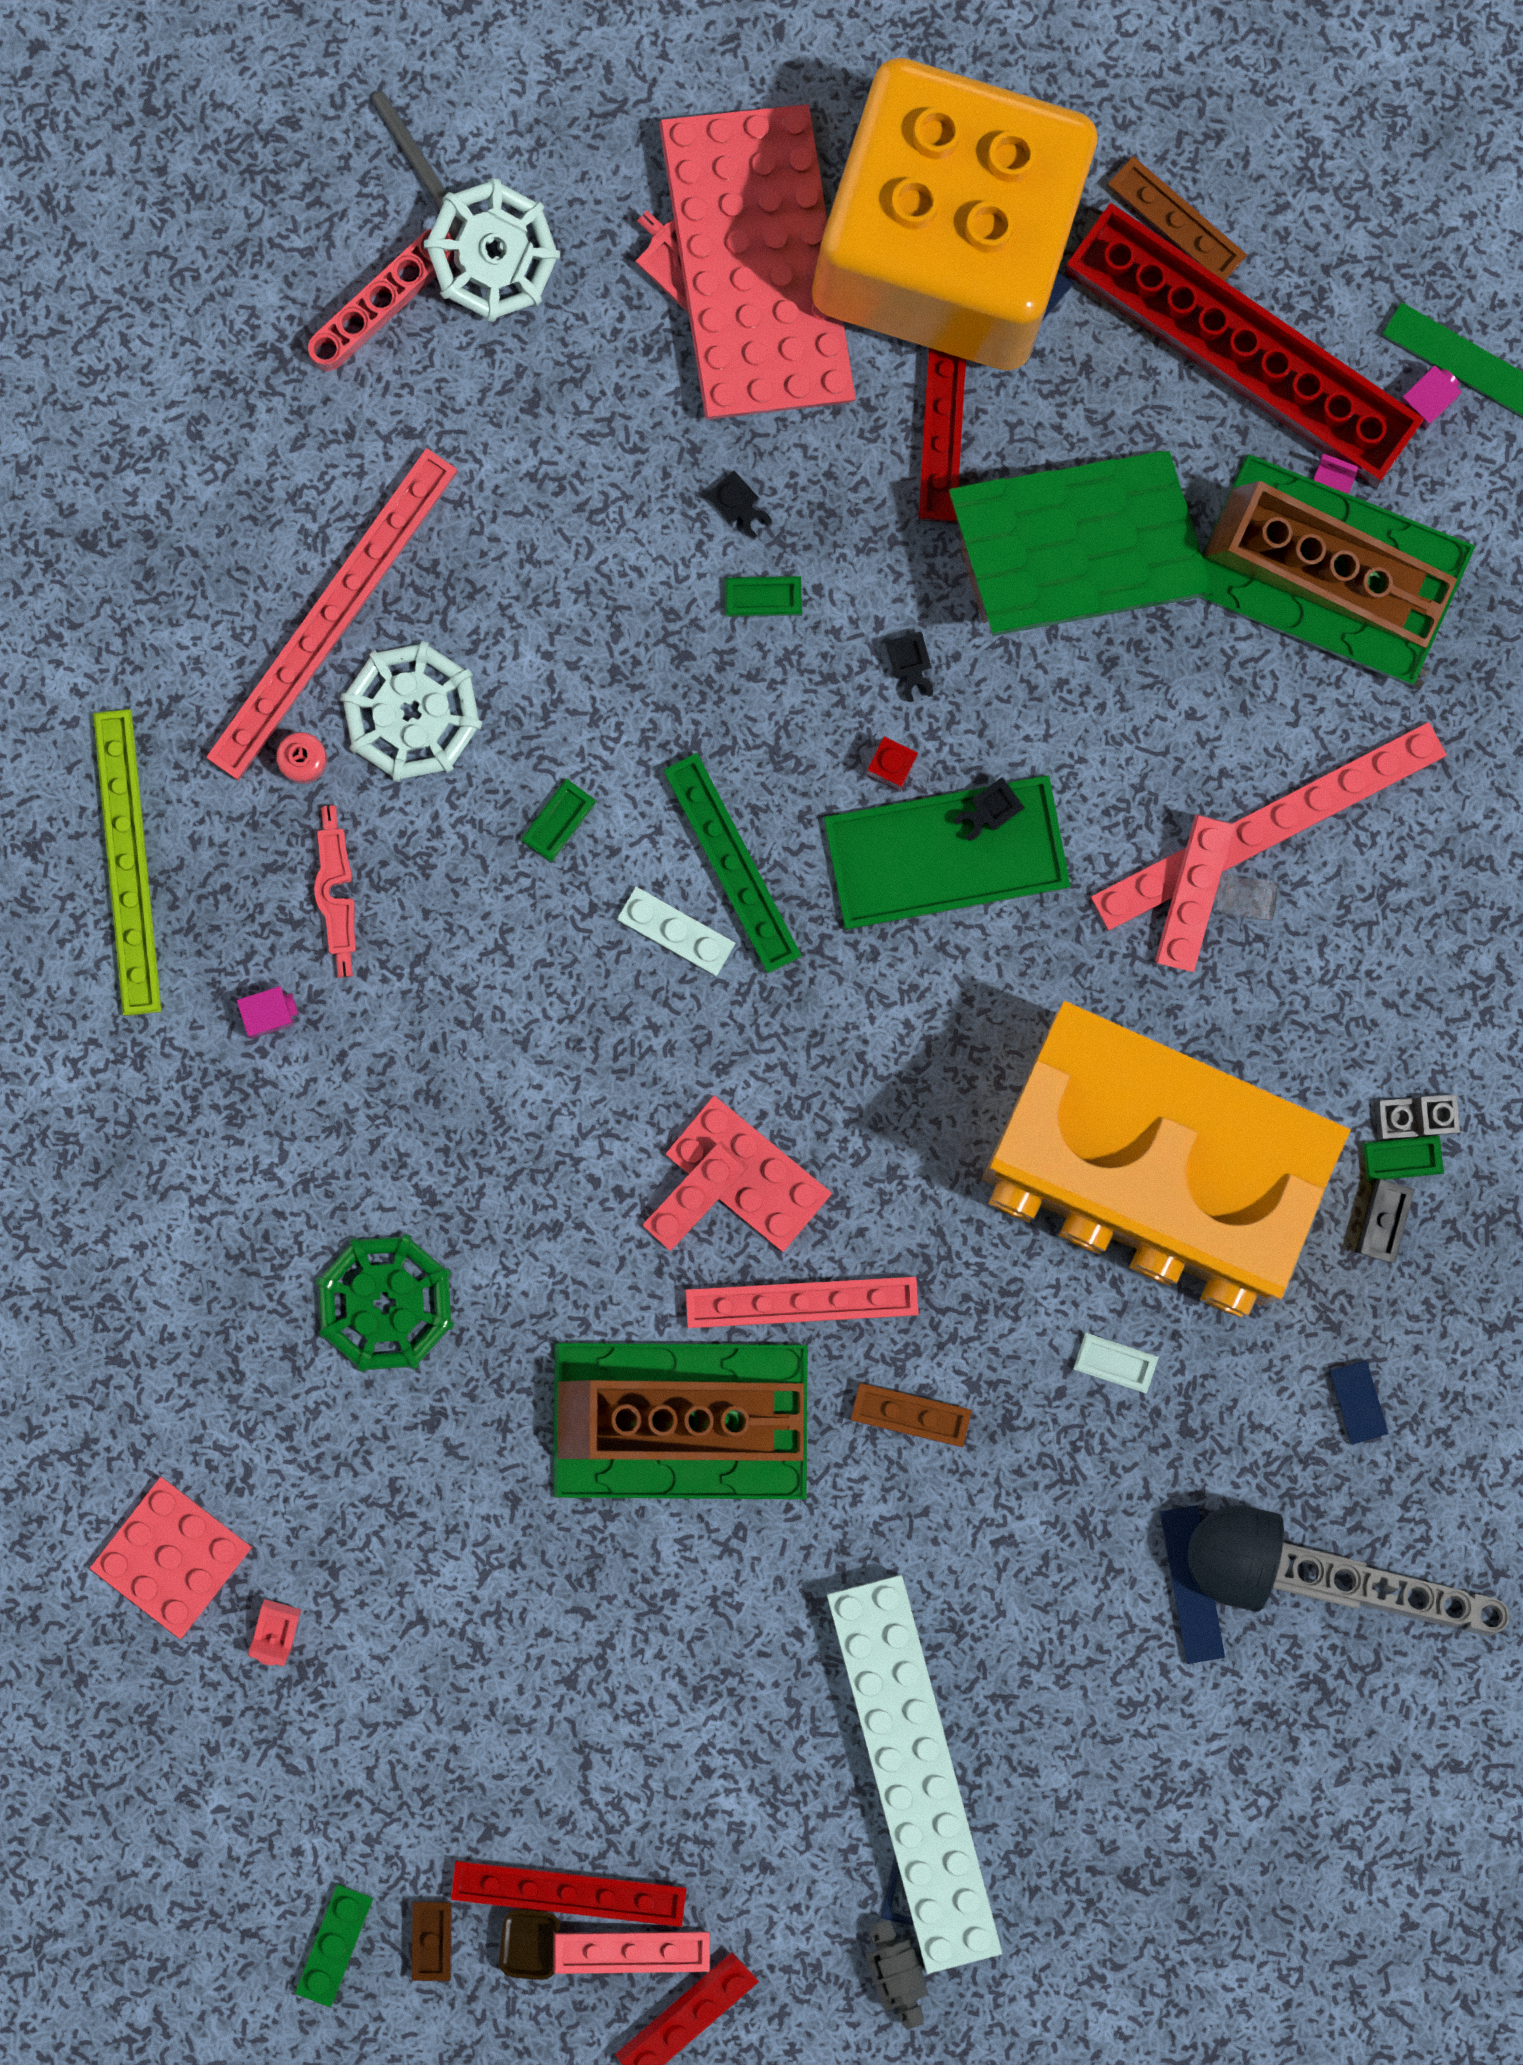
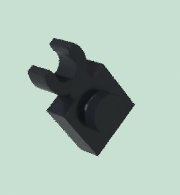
(735, 501)
(909, 659)
(995, 806)

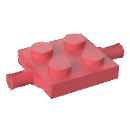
(662, 258)

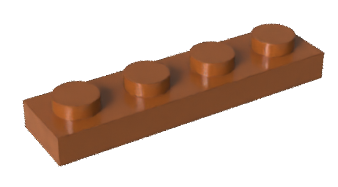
(1176, 219)

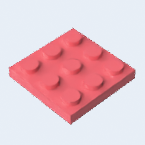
(171, 1557)

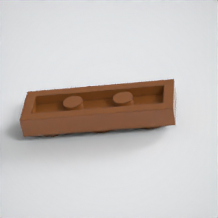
(911, 1415)

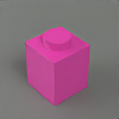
(1432, 395)
(267, 1012)

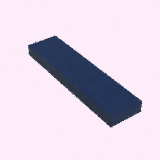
(1194, 1608)

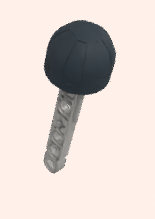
(1242, 1556)

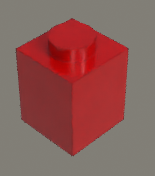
(892, 763)

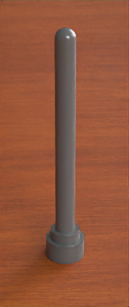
(414, 154)

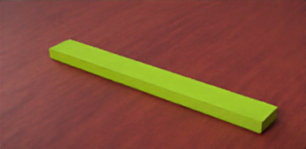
(127, 862)

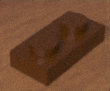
(431, 1940)

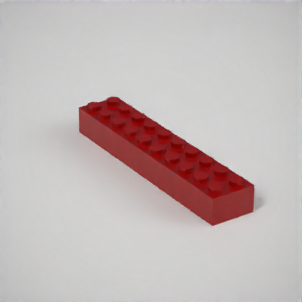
(1242, 344)

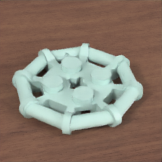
(472, 256)
(408, 689)

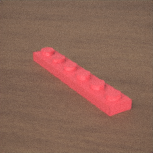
(802, 1302)

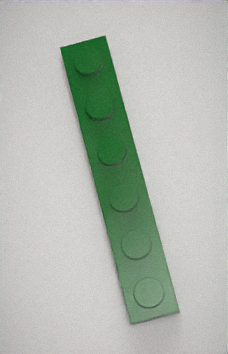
(732, 863)

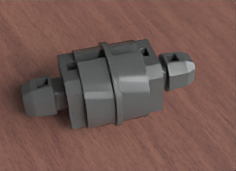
(896, 1974)

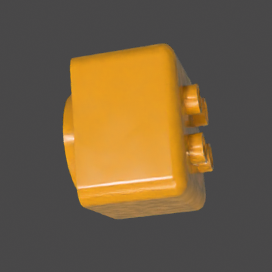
(953, 213)

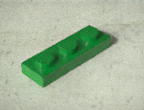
(334, 1945)

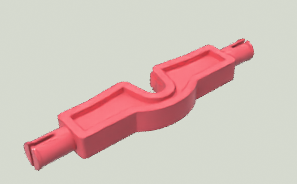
(335, 871)

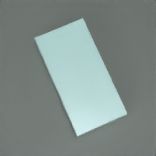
(1115, 1363)

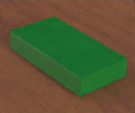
(763, 596)
(559, 820)
(1403, 1158)

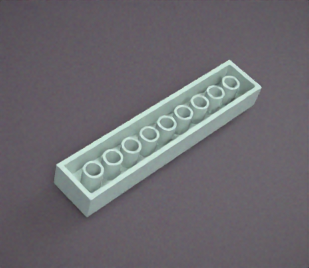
(914, 1774)

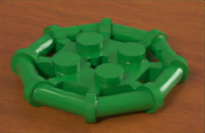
(370, 1320)

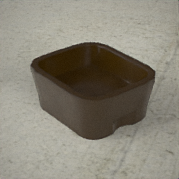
(528, 1944)

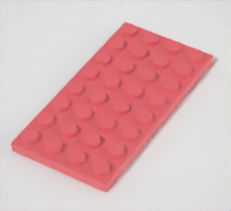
(748, 254)

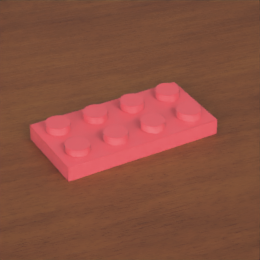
(772, 1192)

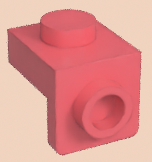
(274, 1633)

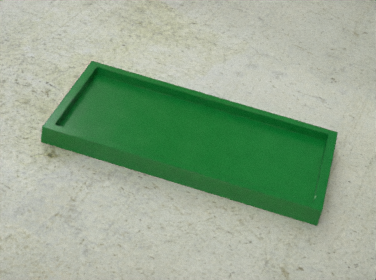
(918, 863)

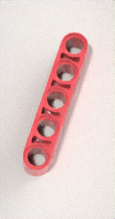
(375, 317)

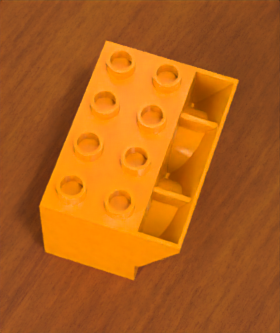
(1164, 1161)

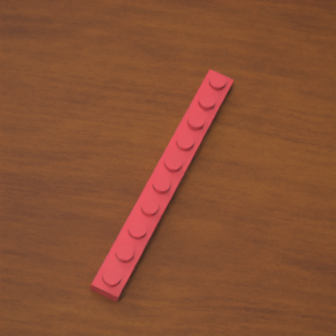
(332, 614)
(1279, 820)

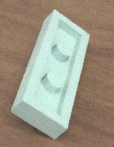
(676, 931)

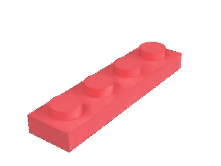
(1194, 893)
(631, 1952)

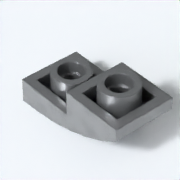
(1417, 1117)

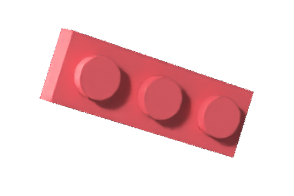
(695, 1195)

